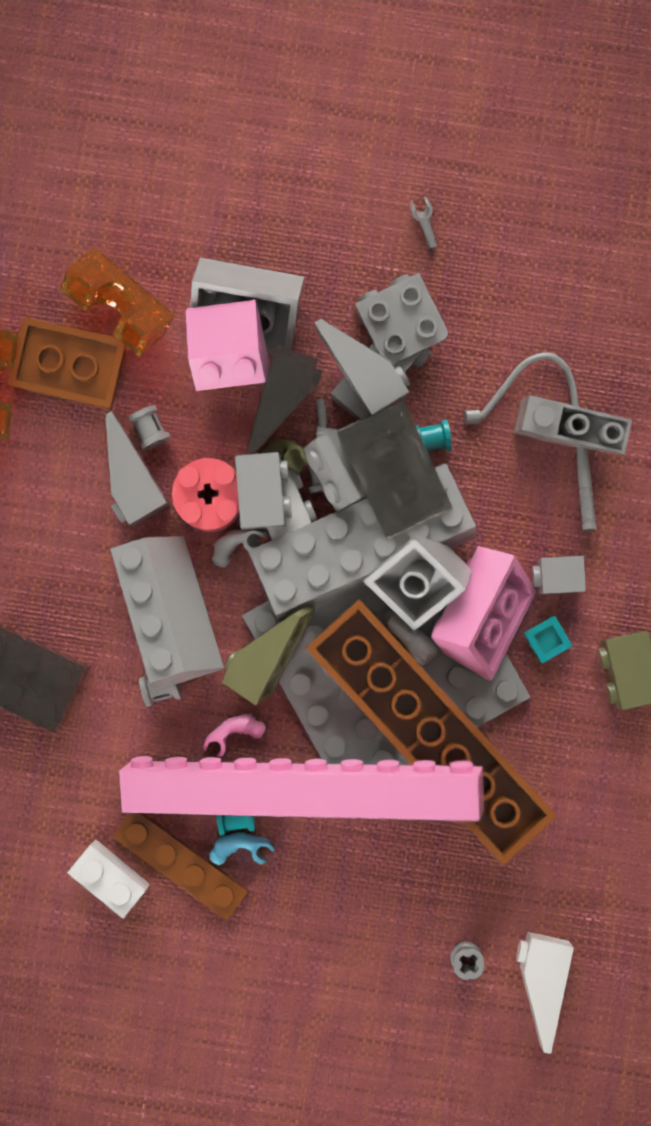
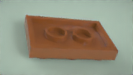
(67, 363)

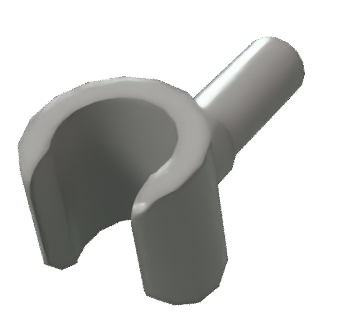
(424, 218)
(322, 419)

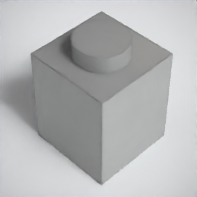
(559, 575)

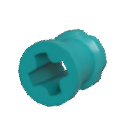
(436, 436)
(235, 822)

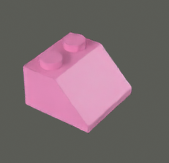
(226, 345)

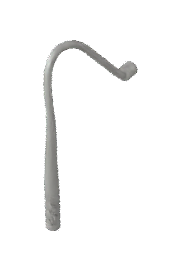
(584, 475)

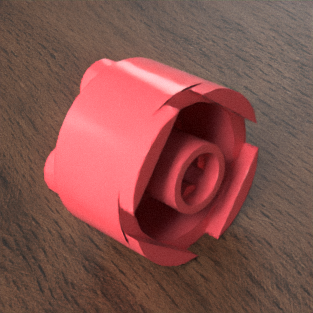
(193, 481)

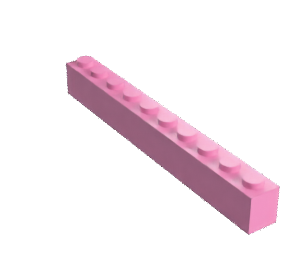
(303, 789)

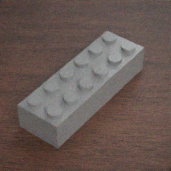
(343, 548)

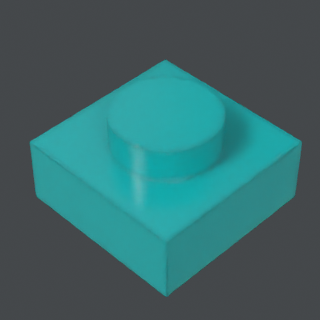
(547, 639)

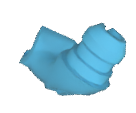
(231, 843)

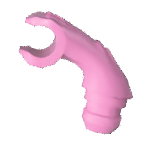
(240, 724)

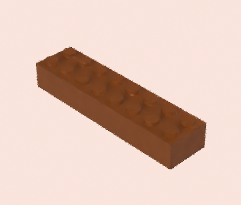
(427, 724)

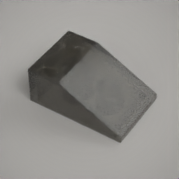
(286, 386)
(394, 470)

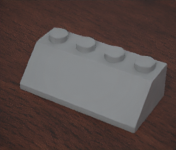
(167, 610)

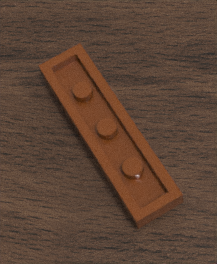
(181, 864)

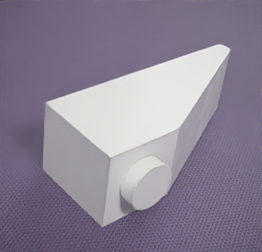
(545, 973)

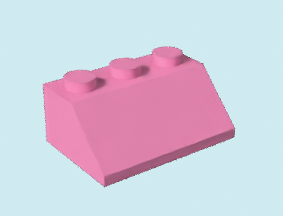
(487, 614)

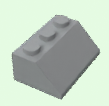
(275, 292)

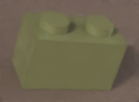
(628, 669)

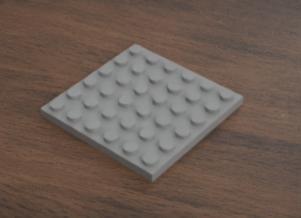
(336, 722)

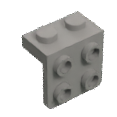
(401, 318)
(334, 470)

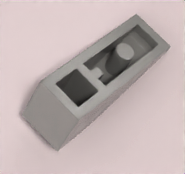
(368, 373)
(130, 480)

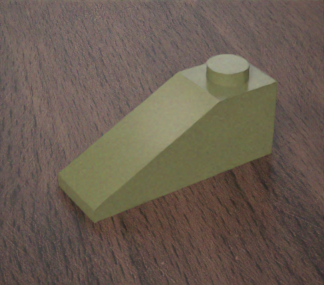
(260, 665)

